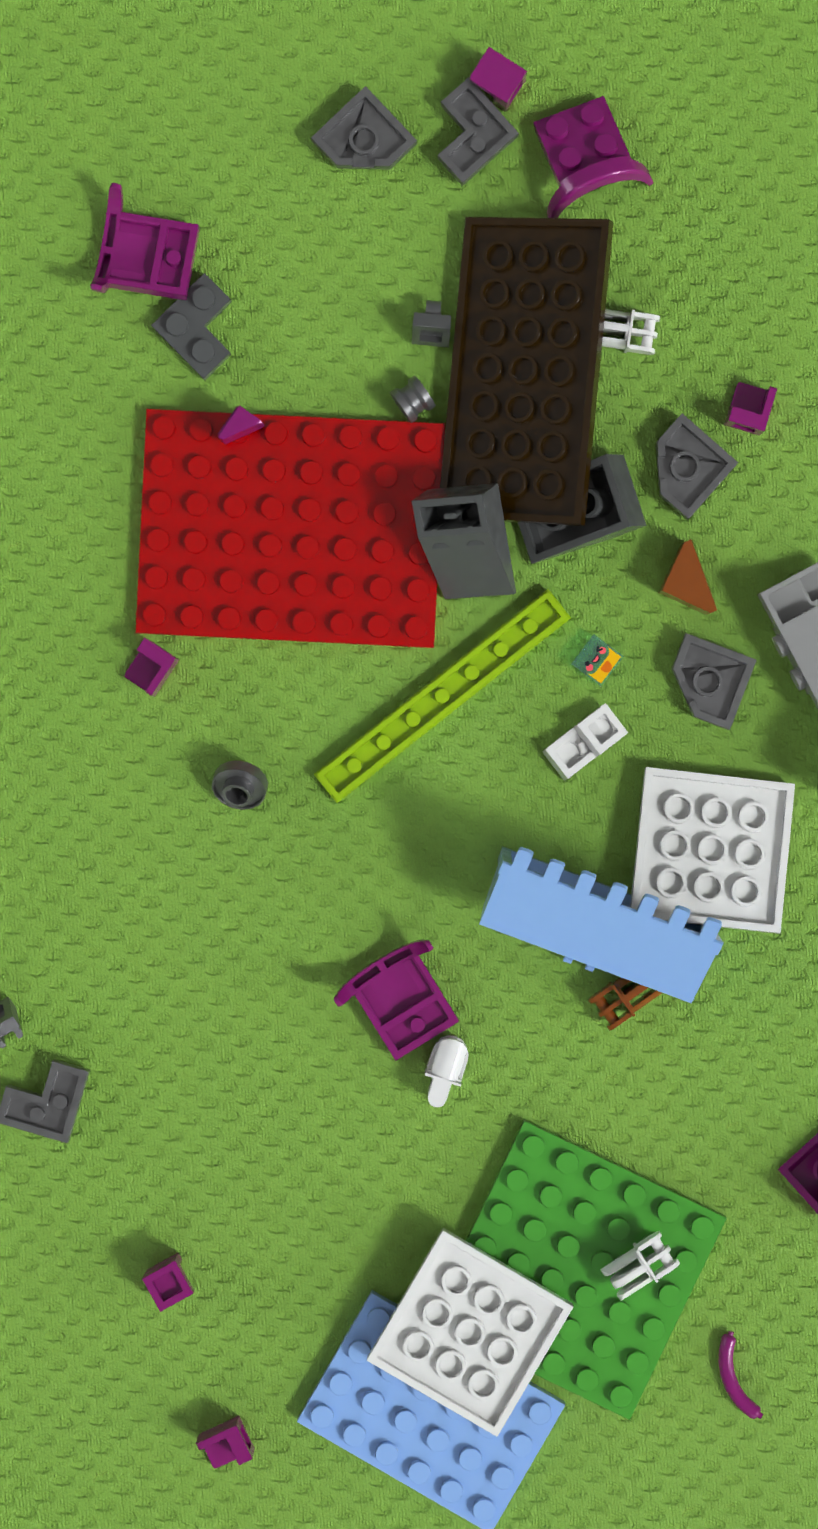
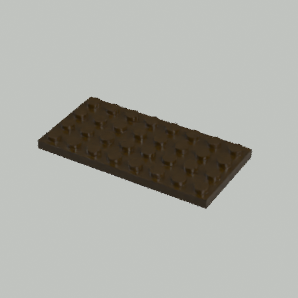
(528, 363)

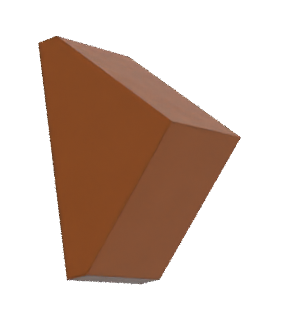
(687, 581)

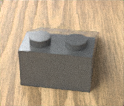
(610, 512)

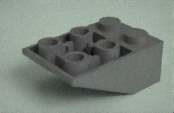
(465, 540)

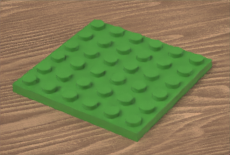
(562, 1219)

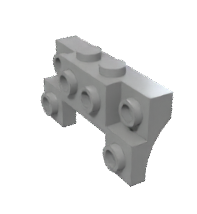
(795, 622)

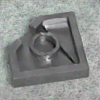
(364, 135)
(689, 466)
(711, 679)

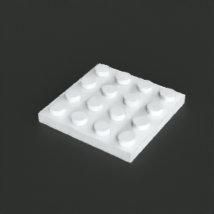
(714, 847)
(470, 1332)

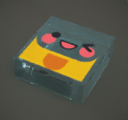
(597, 660)

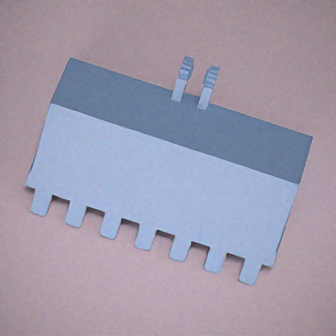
(598, 926)

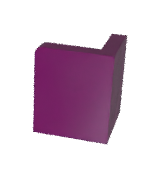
(498, 78)
(750, 408)
(151, 667)
(167, 1282)
(226, 1443)

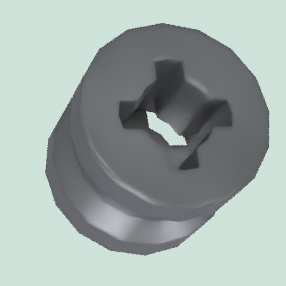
(412, 399)

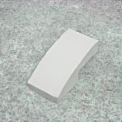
(585, 742)

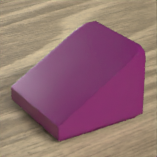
(238, 425)

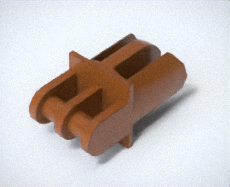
(624, 997)

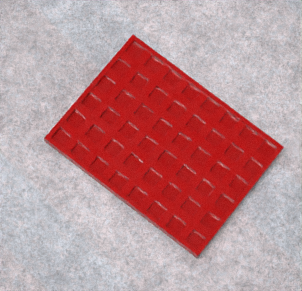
(287, 530)

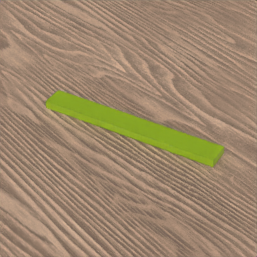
(442, 696)

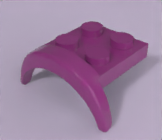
(585, 152)
(144, 252)
(401, 998)

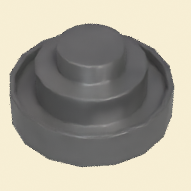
(239, 785)

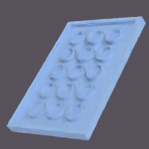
(417, 1436)

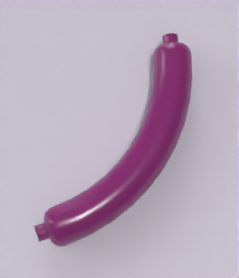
(729, 1379)

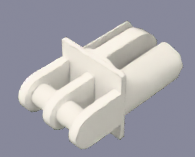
(626, 331)
(445, 1068)
(640, 1266)

